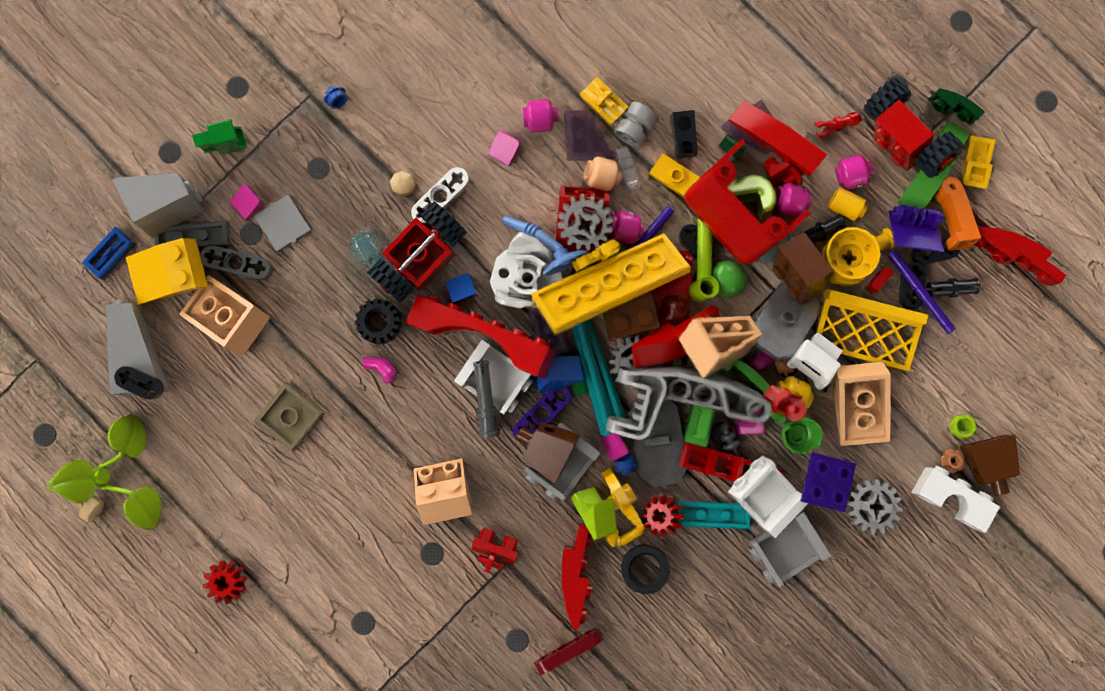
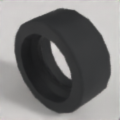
(663, 574)

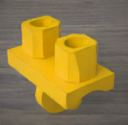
(603, 101)

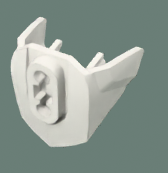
(522, 258)

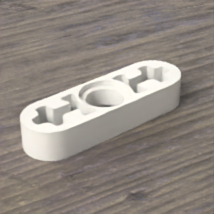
(448, 177)

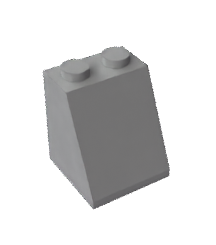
(159, 200)

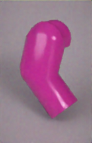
(760, 361)
(383, 366)

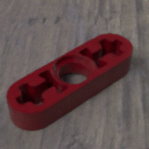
(568, 651)

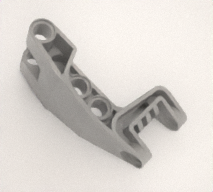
(725, 394)

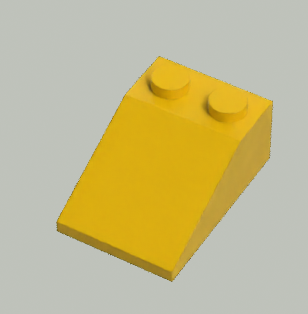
(166, 270)

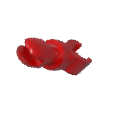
(838, 124)

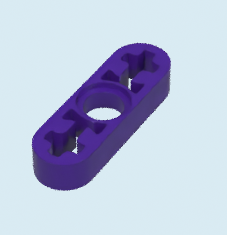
(550, 395)

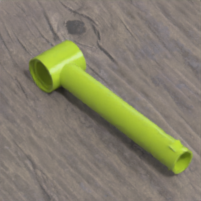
(704, 267)

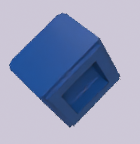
(461, 288)

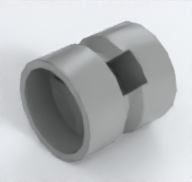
(637, 122)

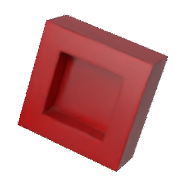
(879, 280)

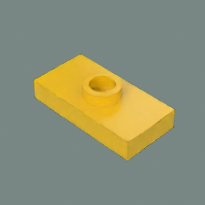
(673, 175)

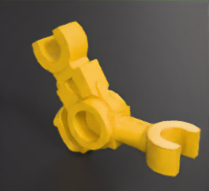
(601, 253)

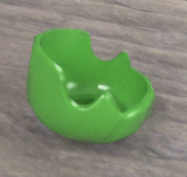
(730, 277)
(802, 435)

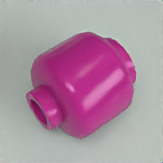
(540, 115)
(854, 172)
(792, 199)
(626, 227)

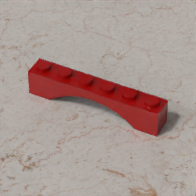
(525, 354)

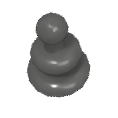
(729, 437)

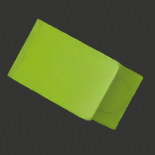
(596, 514)

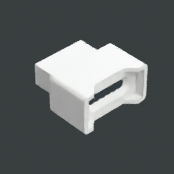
(817, 360)

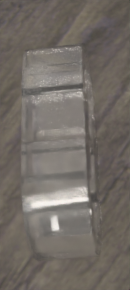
(627, 168)

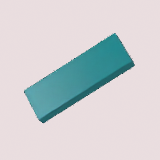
(713, 515)

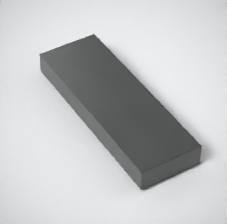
(205, 234)

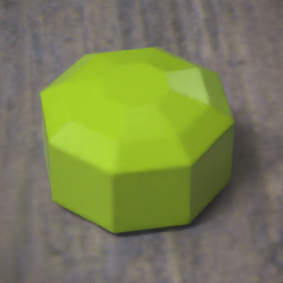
(962, 426)

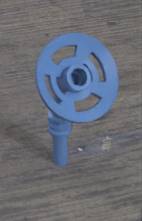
(562, 256)

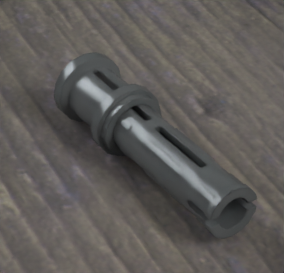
(486, 410)

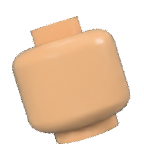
(602, 174)

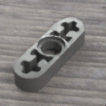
(217, 265)

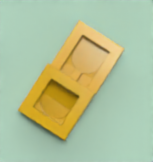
(977, 161)

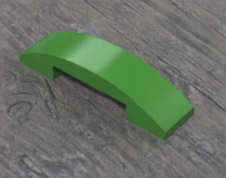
(922, 187)
(755, 381)

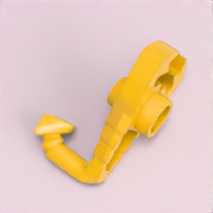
(623, 500)

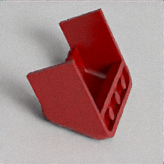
(730, 219)

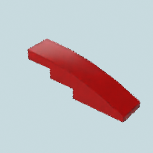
(777, 137)
(714, 462)

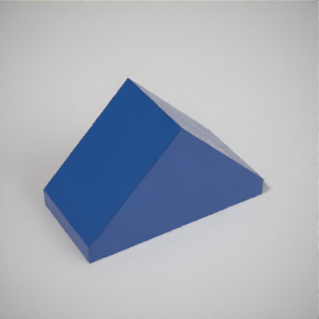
(561, 373)

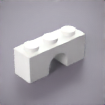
(974, 508)

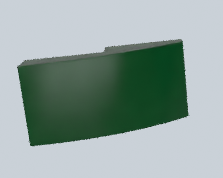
(965, 109)

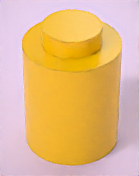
(847, 204)

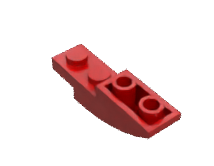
(1030, 255)
(664, 343)
(576, 586)

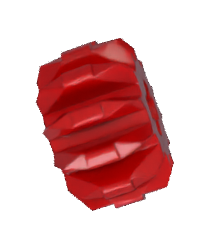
(654, 510)
(216, 584)

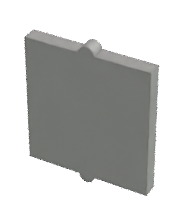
(282, 223)

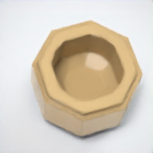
(402, 183)
(91, 509)

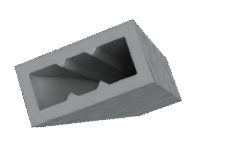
(130, 345)

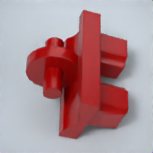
(783, 172)
(786, 403)
(484, 546)

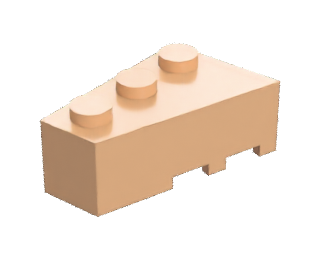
(719, 341)

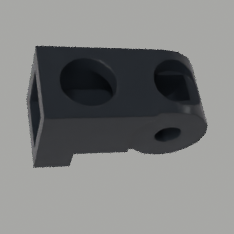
(684, 133)

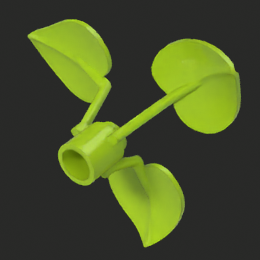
(79, 479)

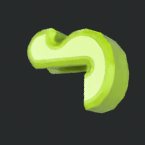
(758, 190)

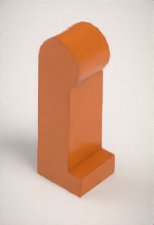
(957, 214)

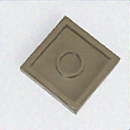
(289, 416)

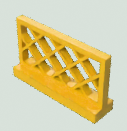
(878, 310)

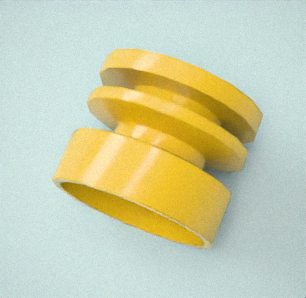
(861, 251)

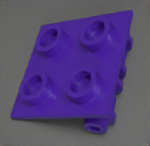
(916, 228)
(828, 482)

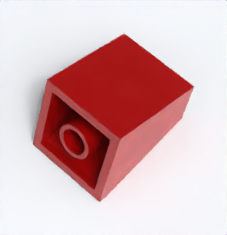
(565, 196)

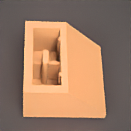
(442, 492)

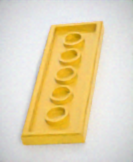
(610, 283)

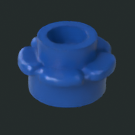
(335, 97)
(626, 464)

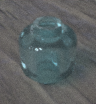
(366, 248)

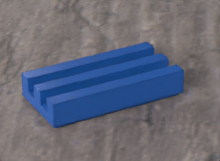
(119, 255)

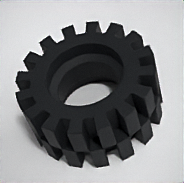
(367, 311)

